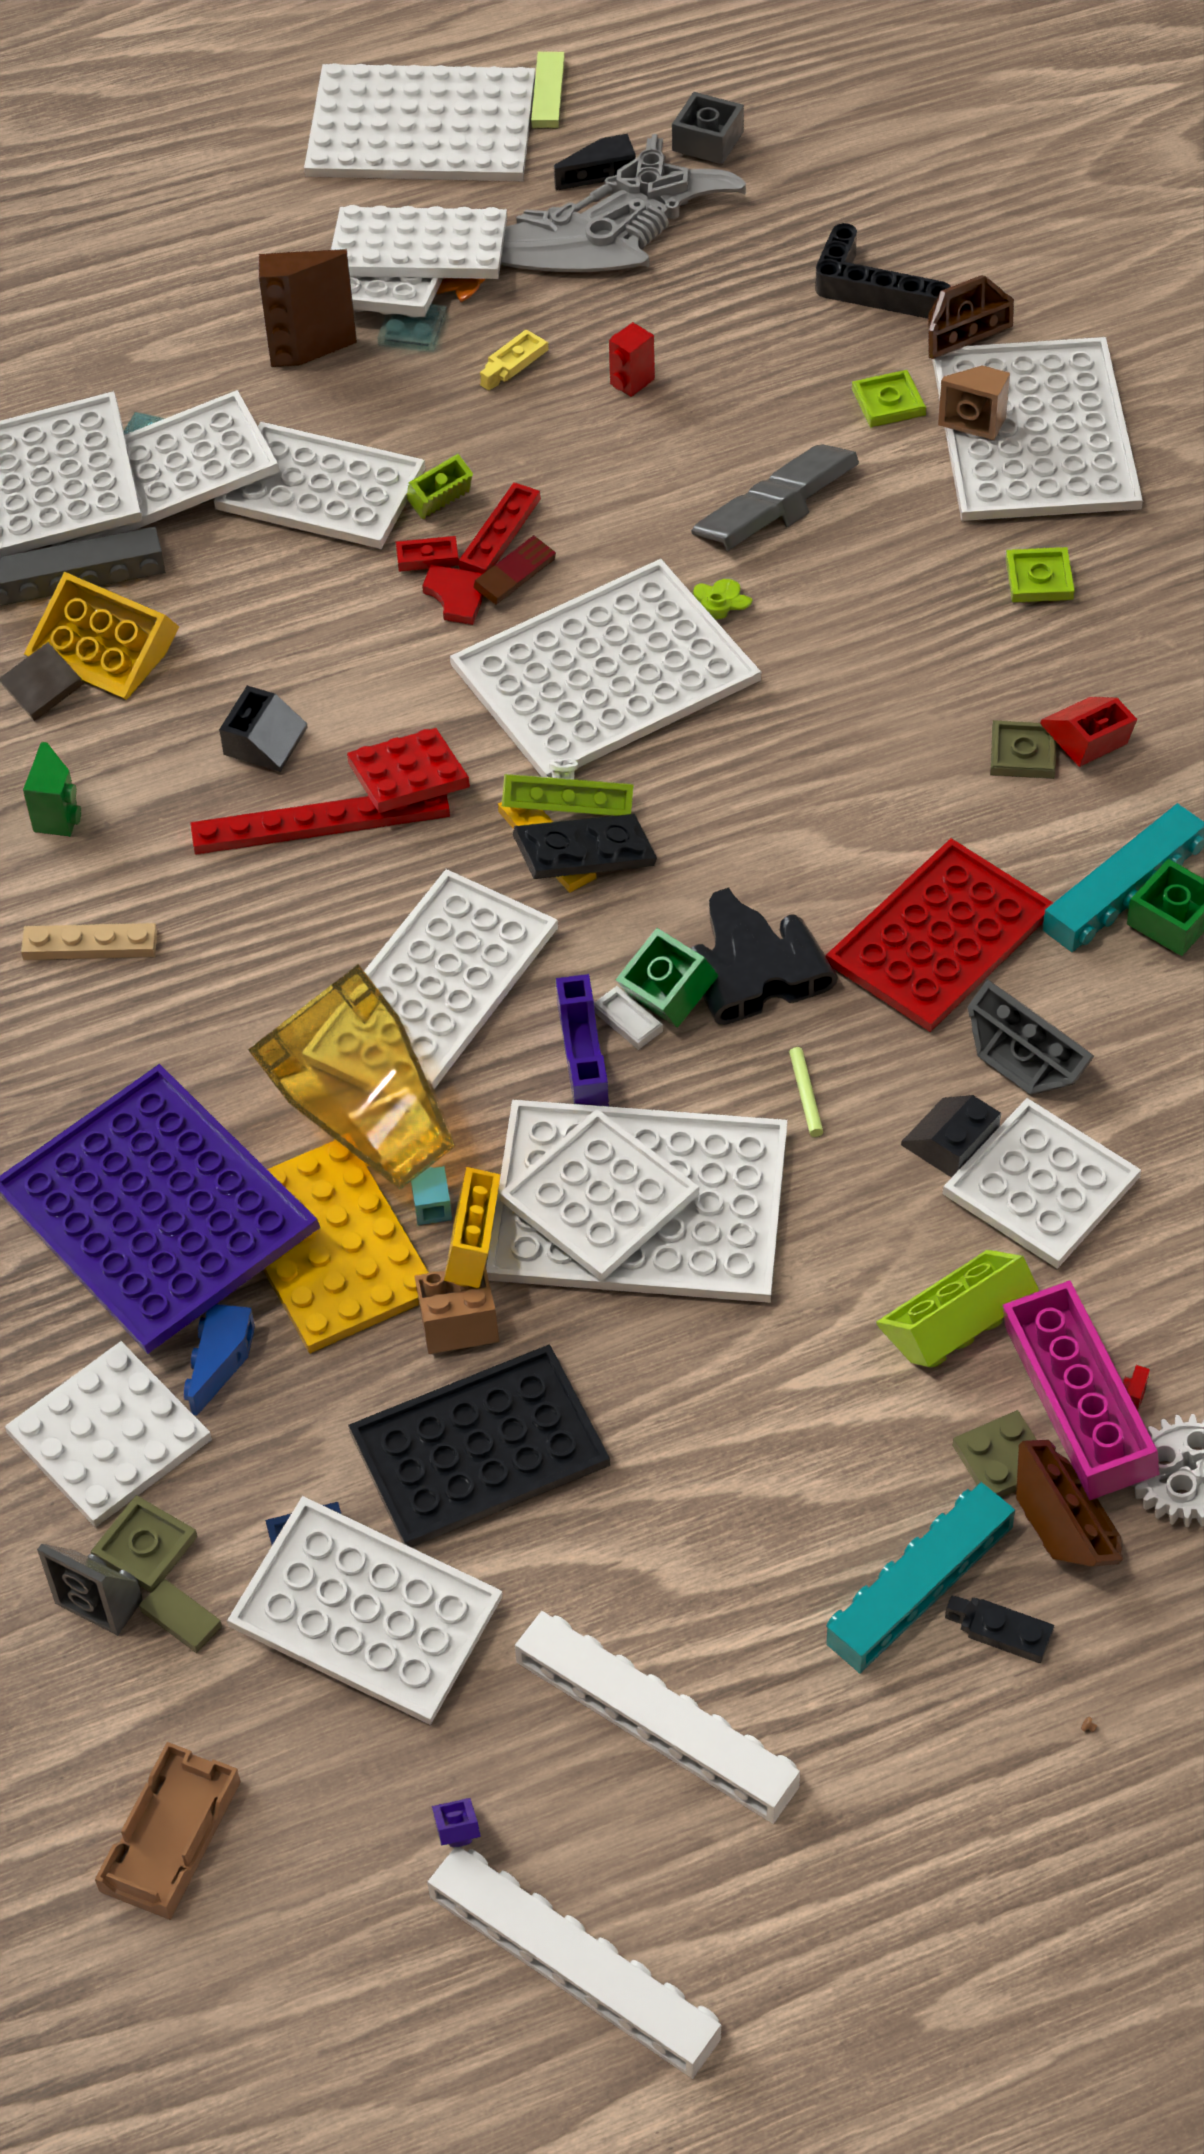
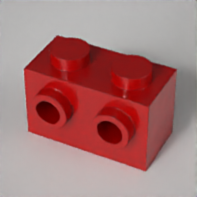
(631, 359)

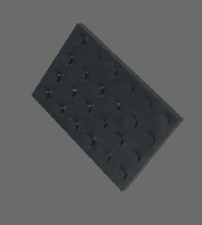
(478, 1446)

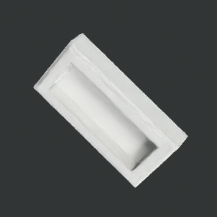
(627, 1017)

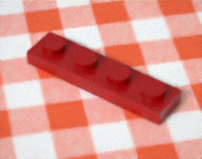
(500, 528)

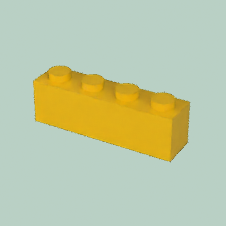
(472, 1228)

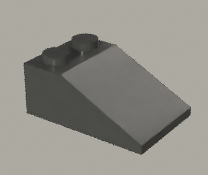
(90, 1587)

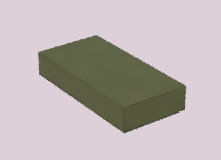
(180, 1615)

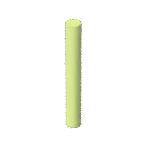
(806, 1092)

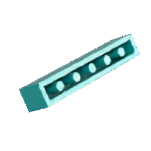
(1108, 888)
(919, 1576)

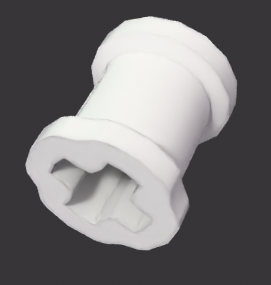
(563, 768)

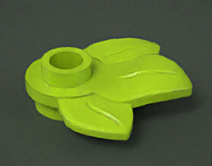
(721, 597)

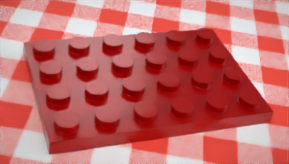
(939, 934)

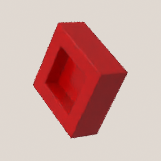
(1137, 1385)

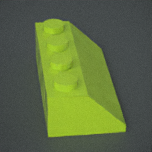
(958, 1307)

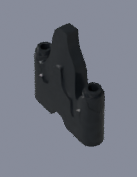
(757, 963)

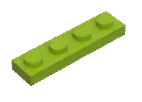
(567, 795)

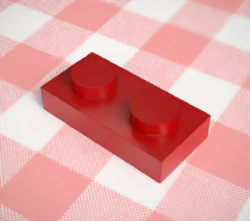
(425, 552)

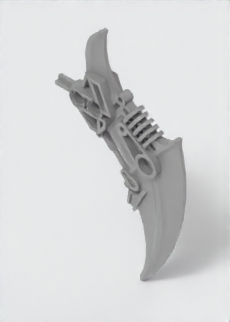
(617, 227)

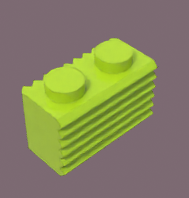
(439, 486)

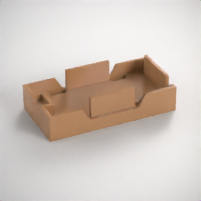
(168, 1831)

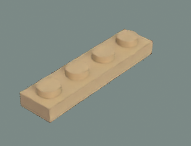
(89, 941)

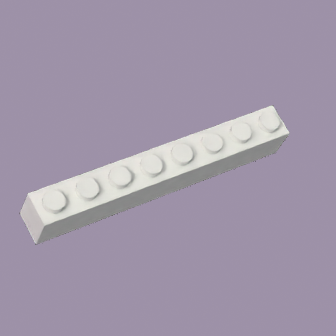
(658, 1716)
(575, 1960)

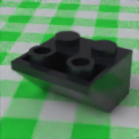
(261, 729)

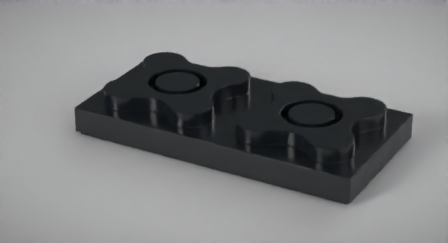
(584, 846)

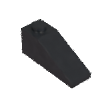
(594, 162)

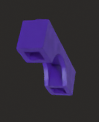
(581, 1041)

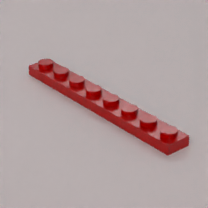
(307, 822)

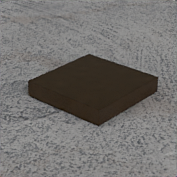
(41, 681)

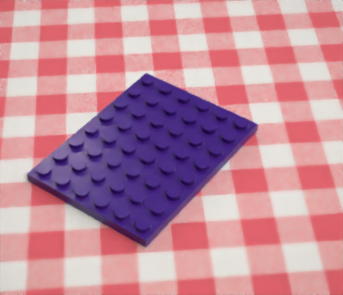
(155, 1207)

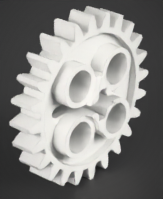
(1183, 1473)

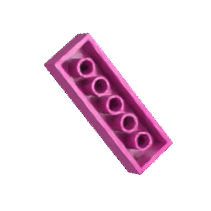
(1081, 1390)

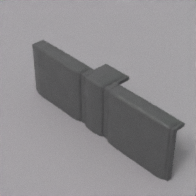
(778, 496)

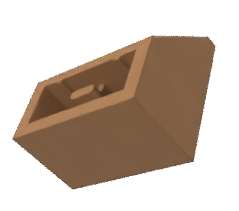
(456, 1314)

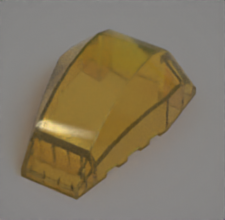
(359, 1078)

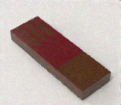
(514, 570)

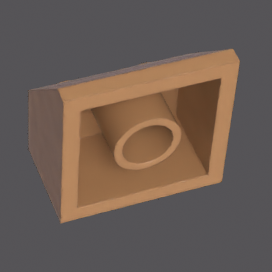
(975, 401)

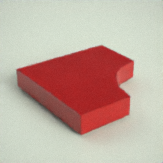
(455, 592)

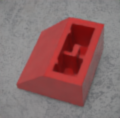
(1091, 728)

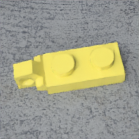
(512, 358)

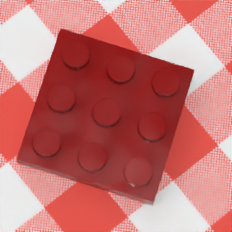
(408, 770)

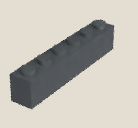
(95, 560)

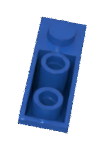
(223, 1348)

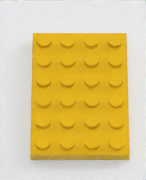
(355, 1264)

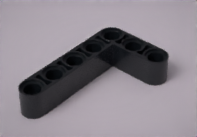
(869, 286)

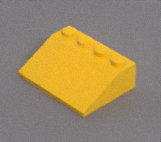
(103, 635)

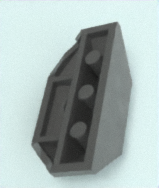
(1023, 1043)

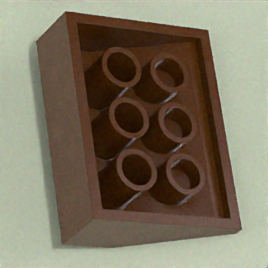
(306, 304)

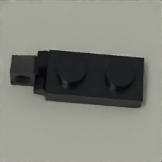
(1001, 1627)

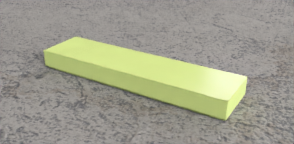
(548, 90)

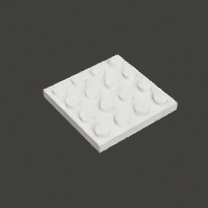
(394, 294)
(1042, 1182)
(599, 1194)
(108, 1433)

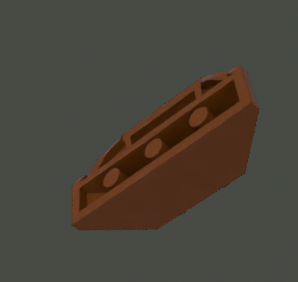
(967, 315)
(1060, 1510)

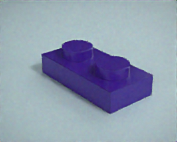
(456, 1822)

